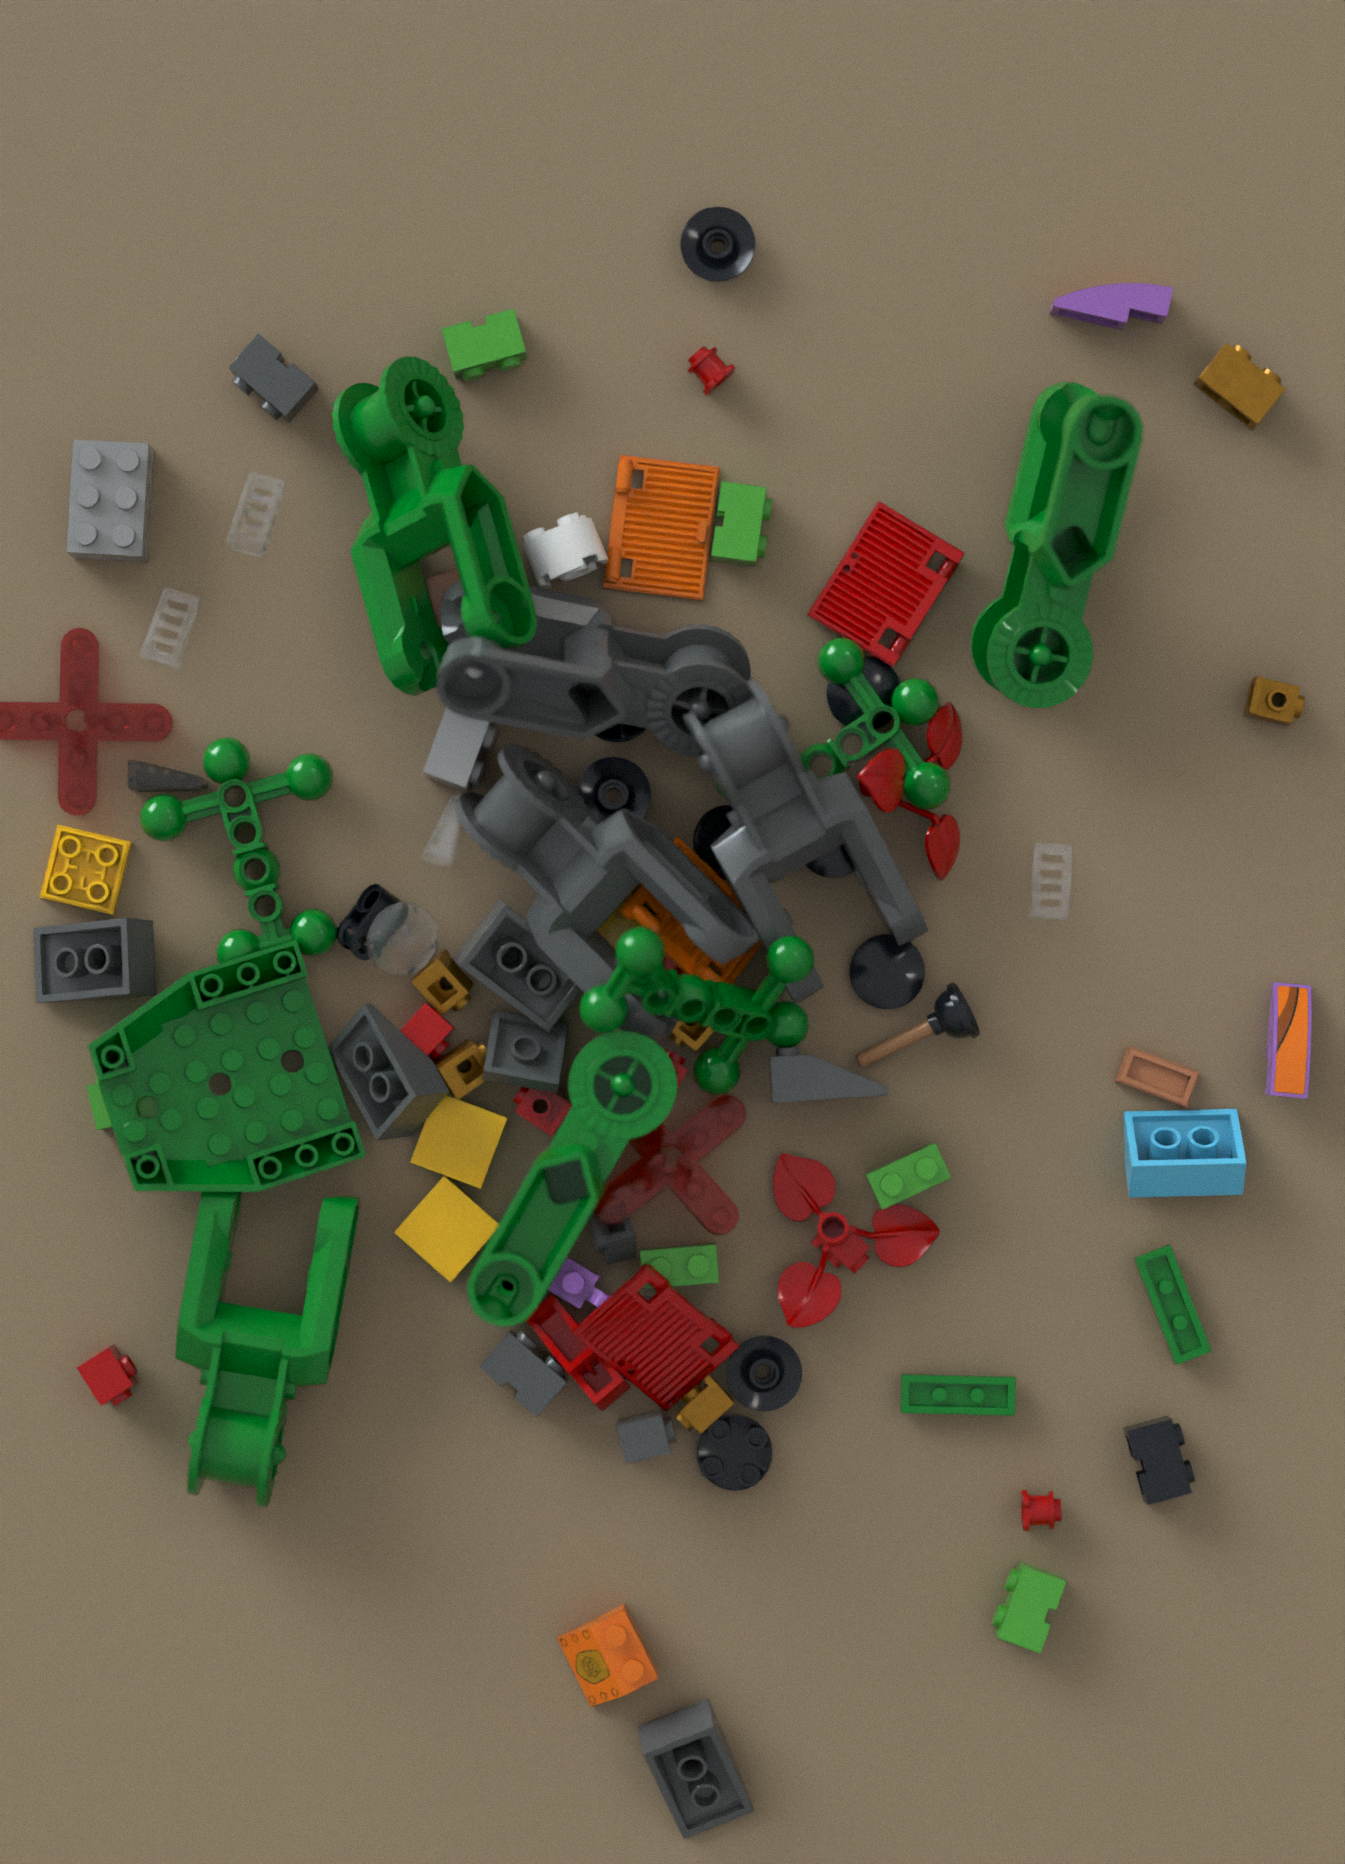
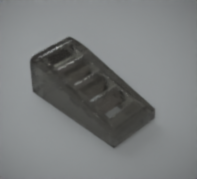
(155, 778)

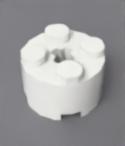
(564, 550)

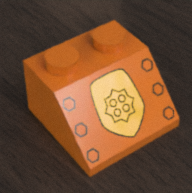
(608, 1656)

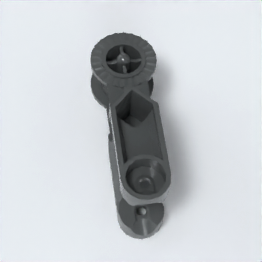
(592, 673)
(789, 819)
(588, 870)

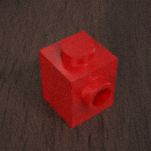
(428, 1031)
(109, 1376)

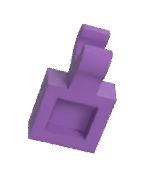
(577, 1285)

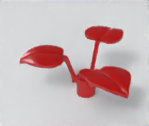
(884, 780)
(805, 1187)

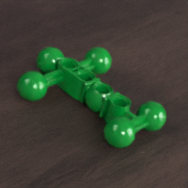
(912, 702)
(227, 763)
(724, 1007)

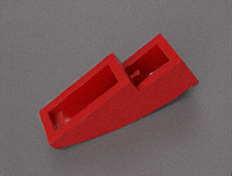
(592, 1373)

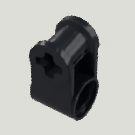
(359, 919)

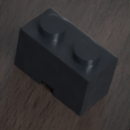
(1163, 1469)

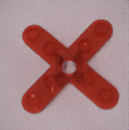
(104, 721)
(686, 1179)

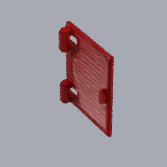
(885, 583)
(655, 1338)

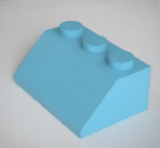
(1183, 1153)

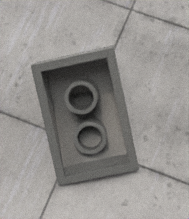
(95, 961)
(514, 967)
(386, 1074)
(810, 1078)
(694, 1768)

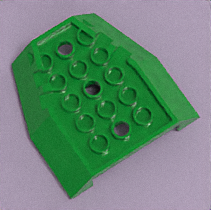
(235, 1024)

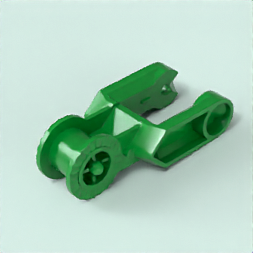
(420, 503)
(1061, 532)
(617, 1092)
(253, 1354)

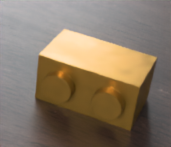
(1240, 385)

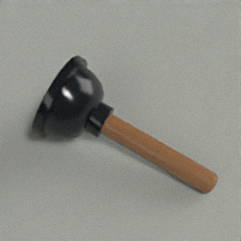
(950, 1016)

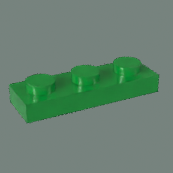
(1172, 1304)
(957, 1394)

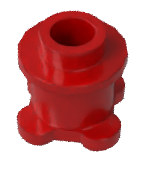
(709, 368)
(1039, 1510)

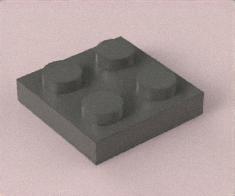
(524, 1052)

